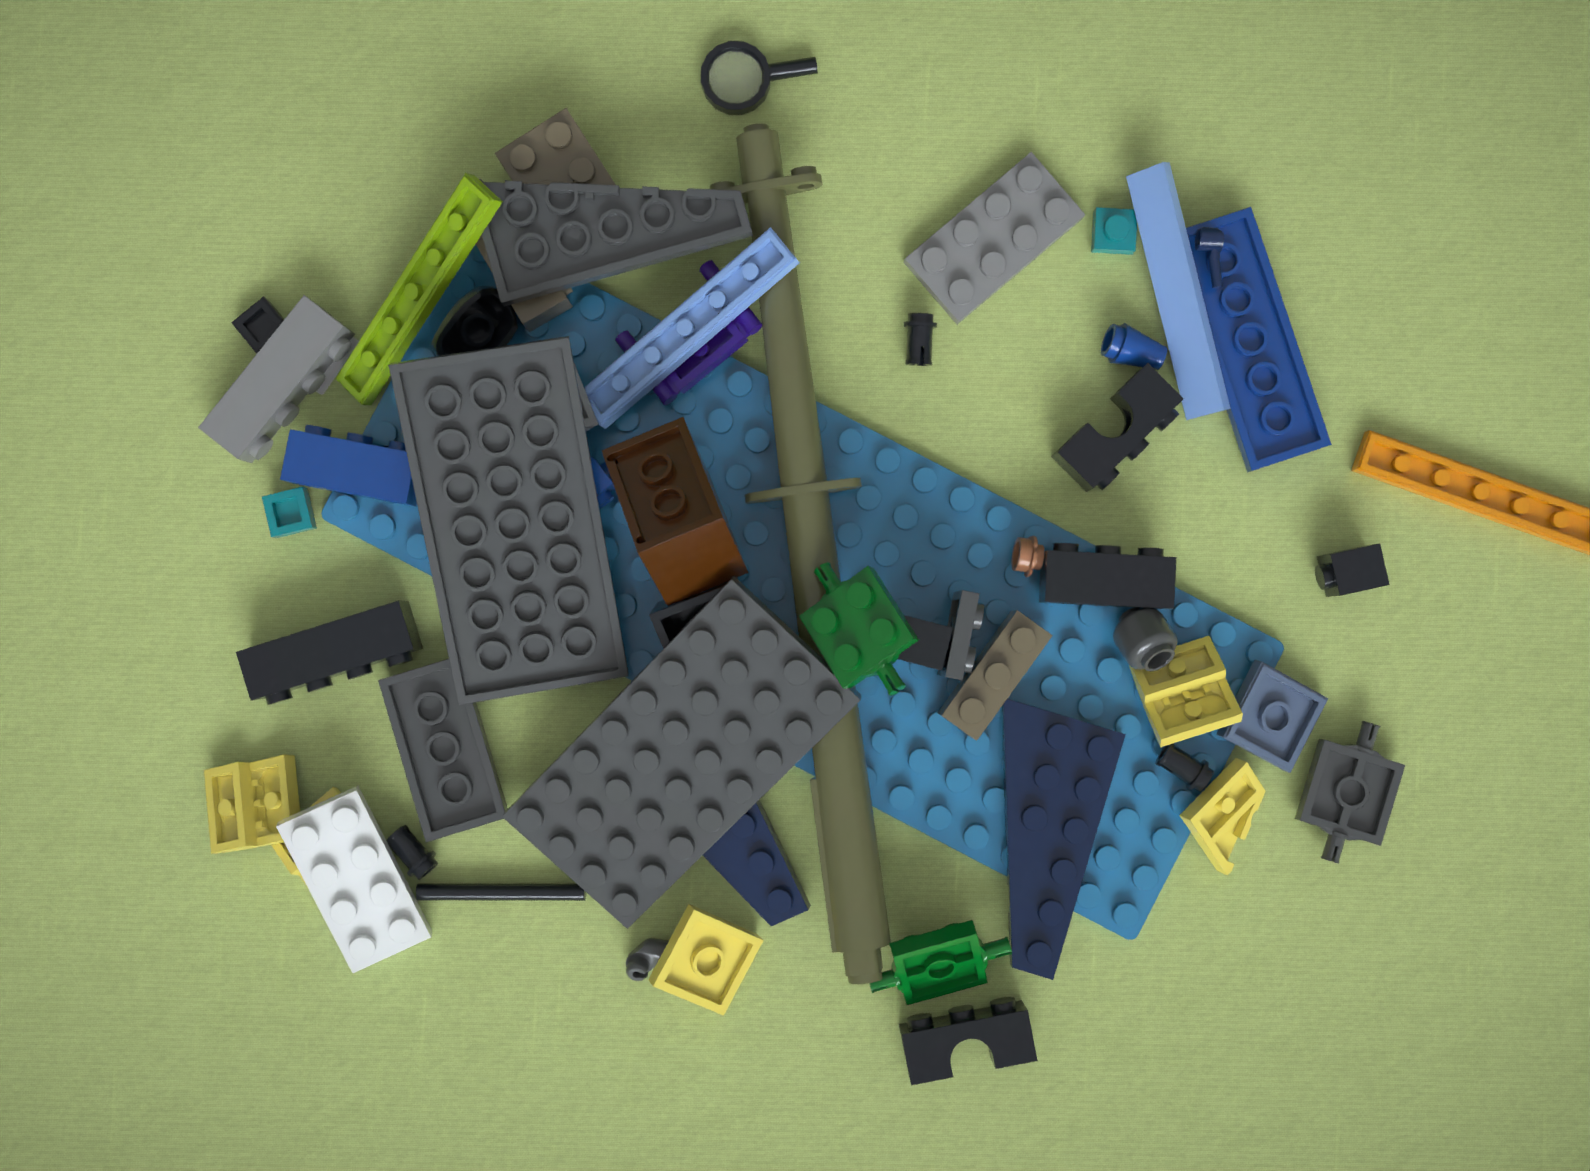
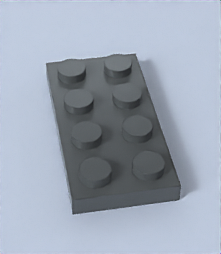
(442, 752)

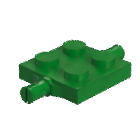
(859, 628)
(940, 962)

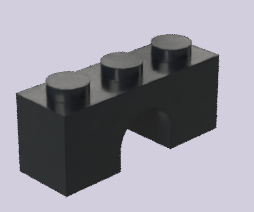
(1145, 404)
(931, 1040)

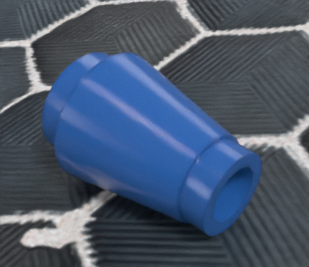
(1131, 347)

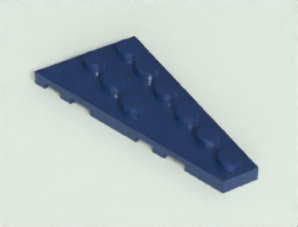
(1053, 807)
(759, 868)

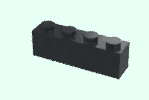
(329, 651)

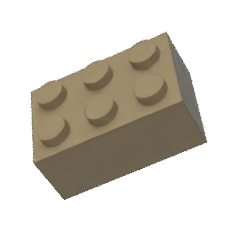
(553, 153)

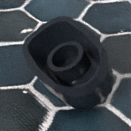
(475, 323)

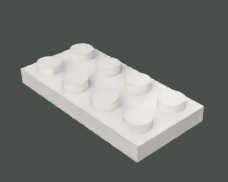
(354, 879)

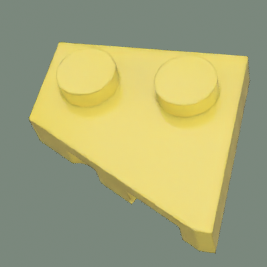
(1224, 812)

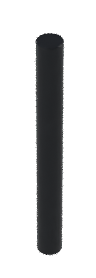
(499, 892)

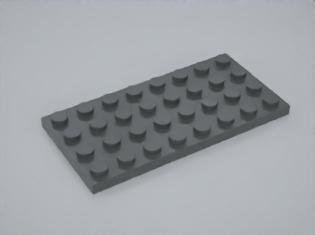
(510, 518)
(681, 753)

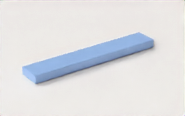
(1178, 291)
(689, 327)

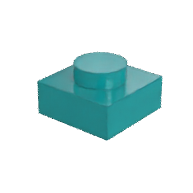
(1114, 231)
(289, 512)

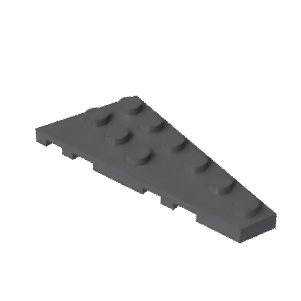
(583, 233)

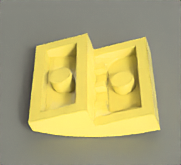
(1188, 694)
(249, 802)

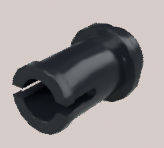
(919, 339)
(1185, 767)
(412, 852)

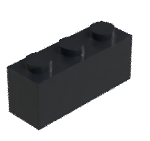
(1107, 577)

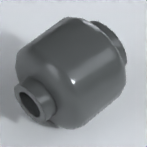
(1145, 639)

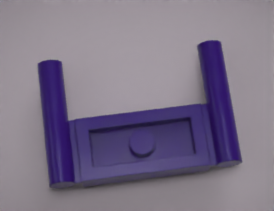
(708, 356)

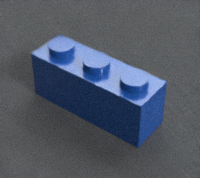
(348, 465)

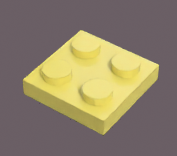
(705, 960)

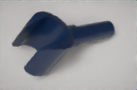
(1212, 241)

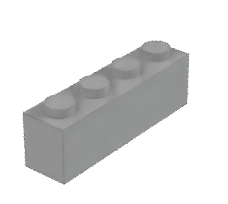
(277, 381)

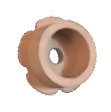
(1027, 555)

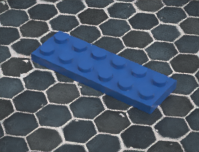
(1256, 348)

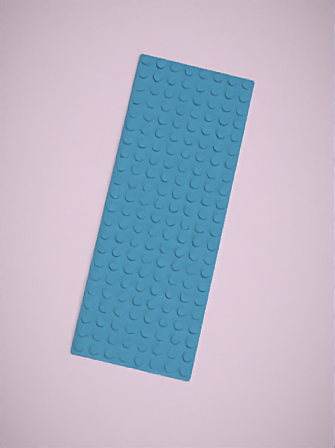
(925, 540)

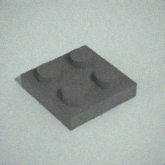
(964, 617)

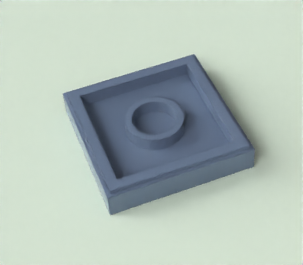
(1275, 716)

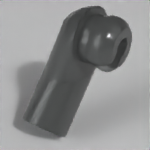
(644, 958)

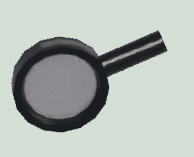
(739, 77)

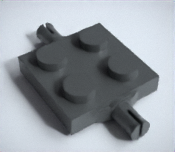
(1350, 792)

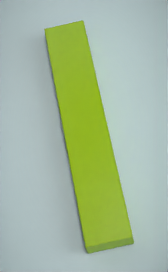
(419, 288)

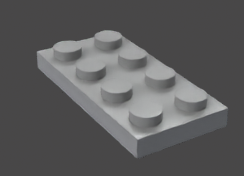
(994, 238)

